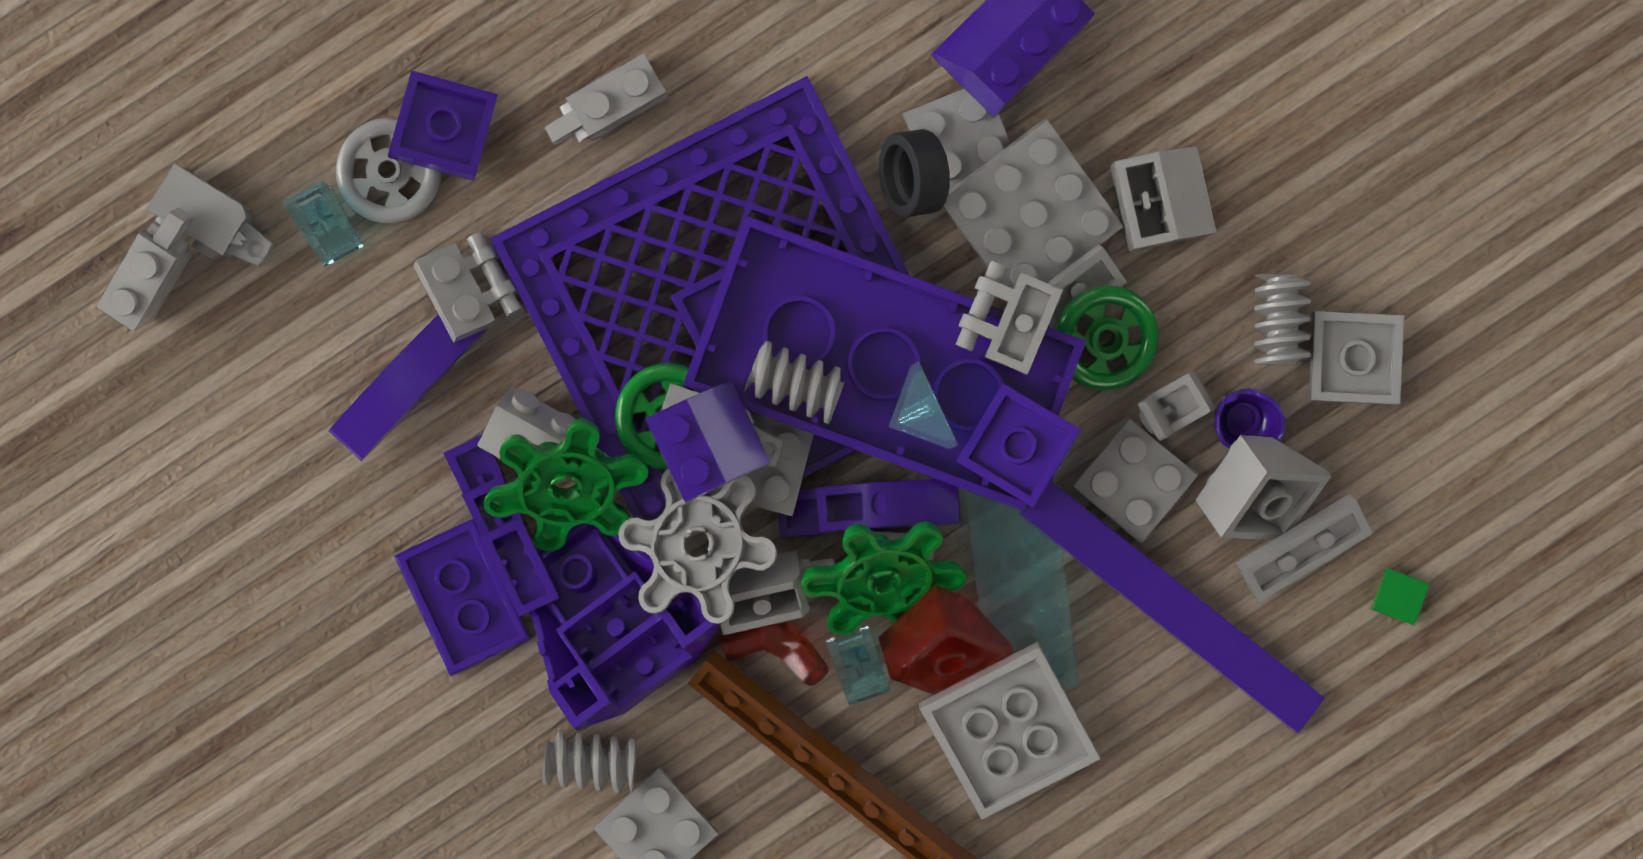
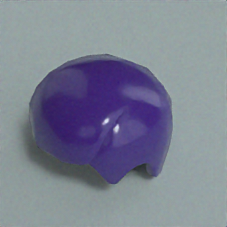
(1249, 414)

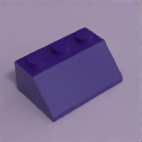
(1009, 45)

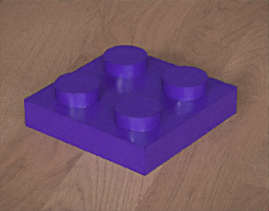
(442, 125)
(1019, 446)

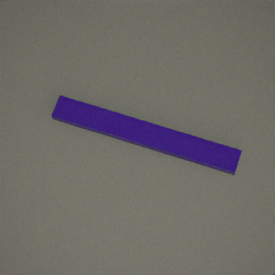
(1174, 608)

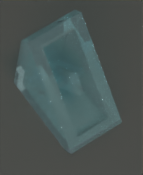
(324, 222)
(920, 412)
(858, 665)

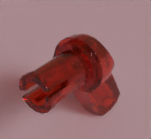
(783, 642)

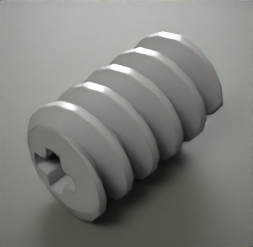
(1282, 319)
(795, 381)
(590, 762)

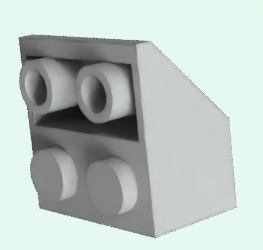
(1162, 198)

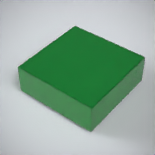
(1399, 596)

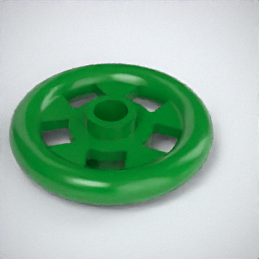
(1134, 313)
(634, 401)

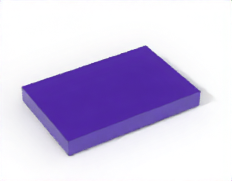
(461, 597)

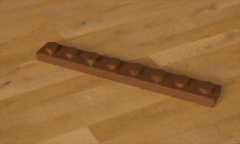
(822, 762)

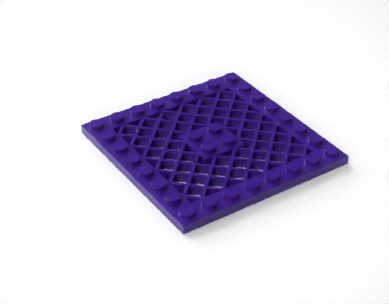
(530, 246)

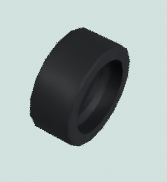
(914, 173)

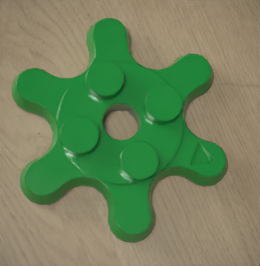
(562, 508)
(877, 556)

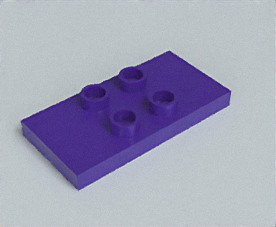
(872, 329)

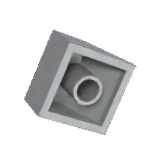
(1260, 489)

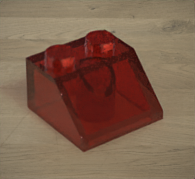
(941, 642)

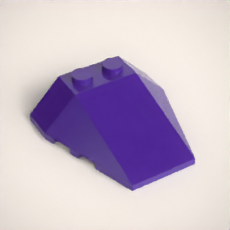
(599, 640)

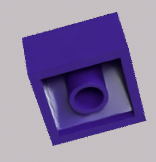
(707, 441)

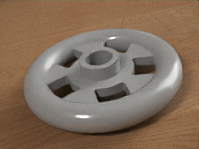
(356, 190)

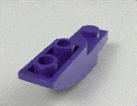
(876, 505)

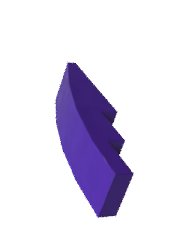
(400, 388)
(504, 538)

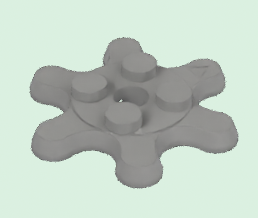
(708, 575)

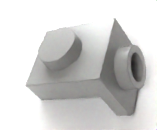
(1175, 406)

